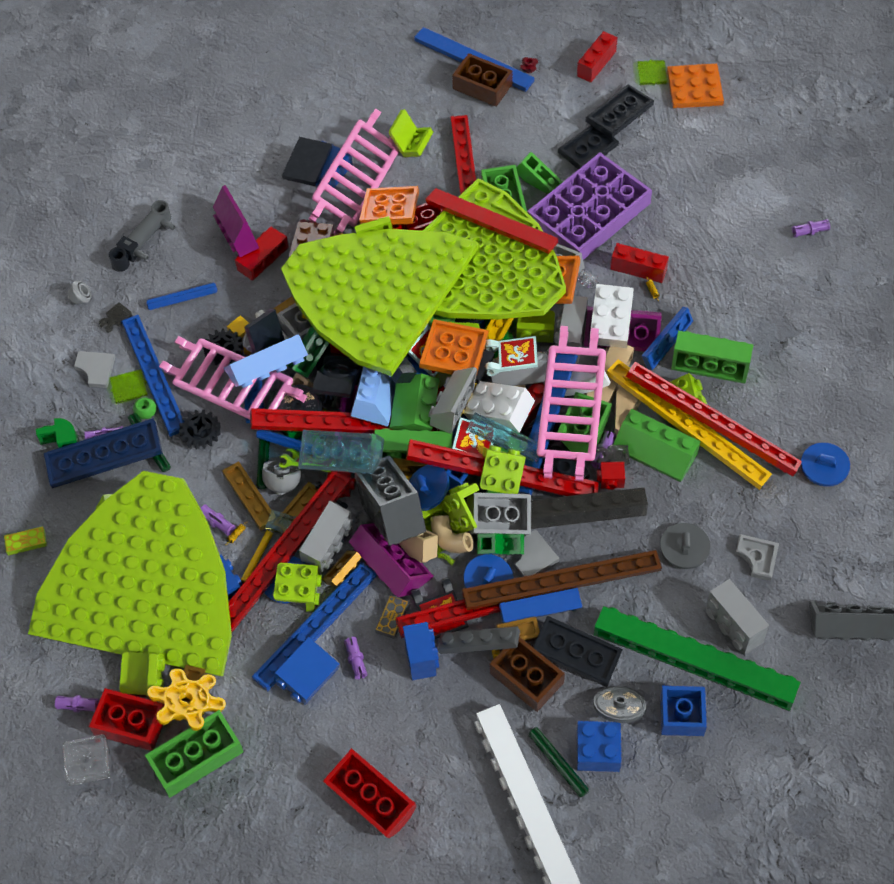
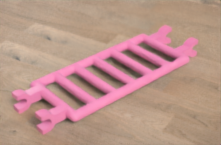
(345, 219)
(194, 350)
(595, 404)

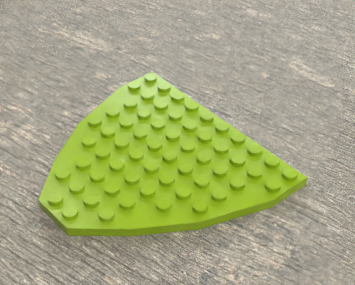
(503, 275)
(375, 288)
(141, 579)

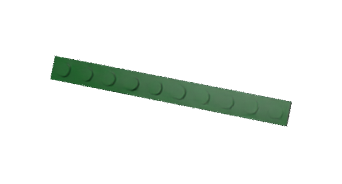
(697, 658)

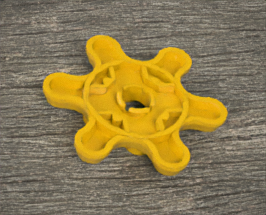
(185, 688)

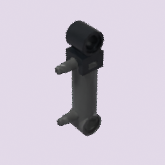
(129, 247)

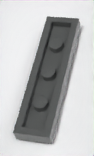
(479, 640)

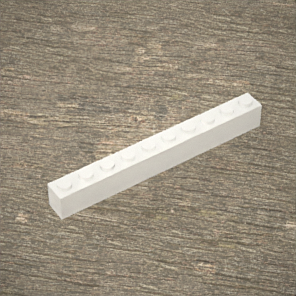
(525, 797)

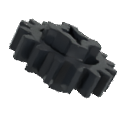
(226, 340)
(192, 425)

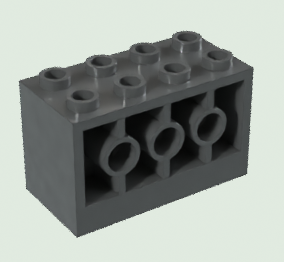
(391, 502)

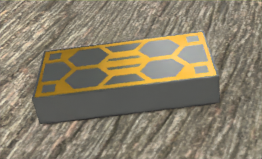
(394, 608)

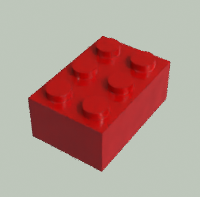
(127, 719)

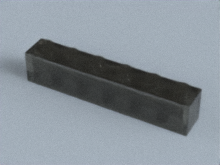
(588, 508)

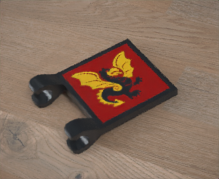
(448, 597)

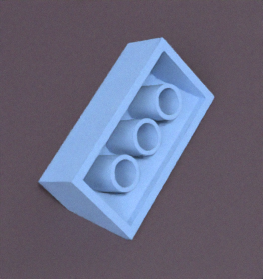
(265, 361)
(374, 397)

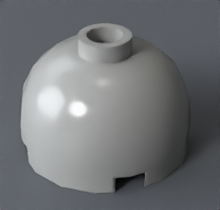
(280, 479)

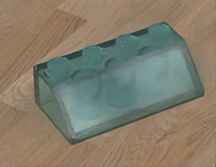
(340, 451)

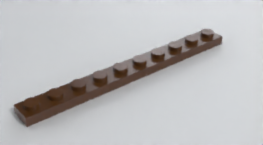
(561, 580)

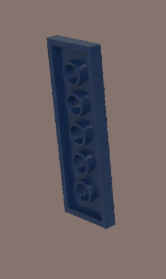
(102, 453)

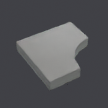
(96, 366)
(537, 555)
(759, 555)

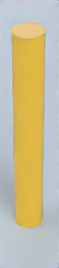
(257, 555)

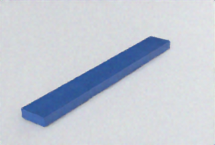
(459, 52)
(153, 374)
(554, 409)
(317, 622)

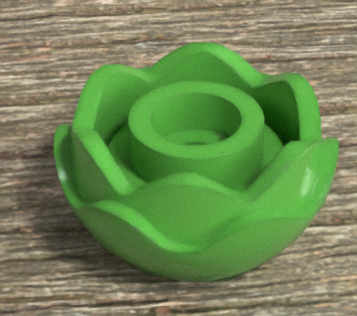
(145, 413)

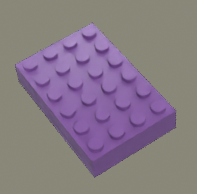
(591, 205)

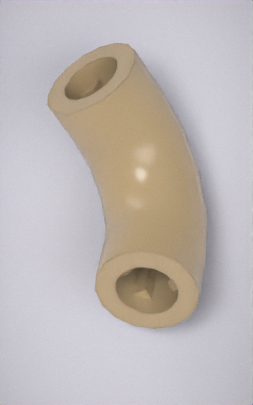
(447, 538)

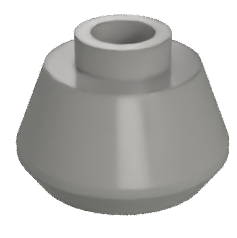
(79, 293)

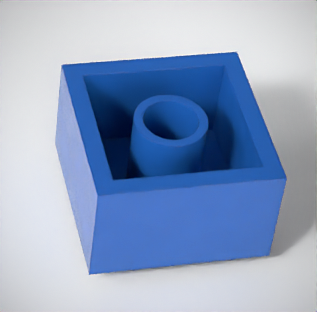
(421, 650)
(683, 711)
(598, 746)

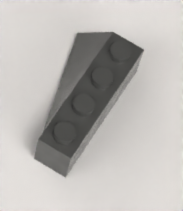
(851, 621)

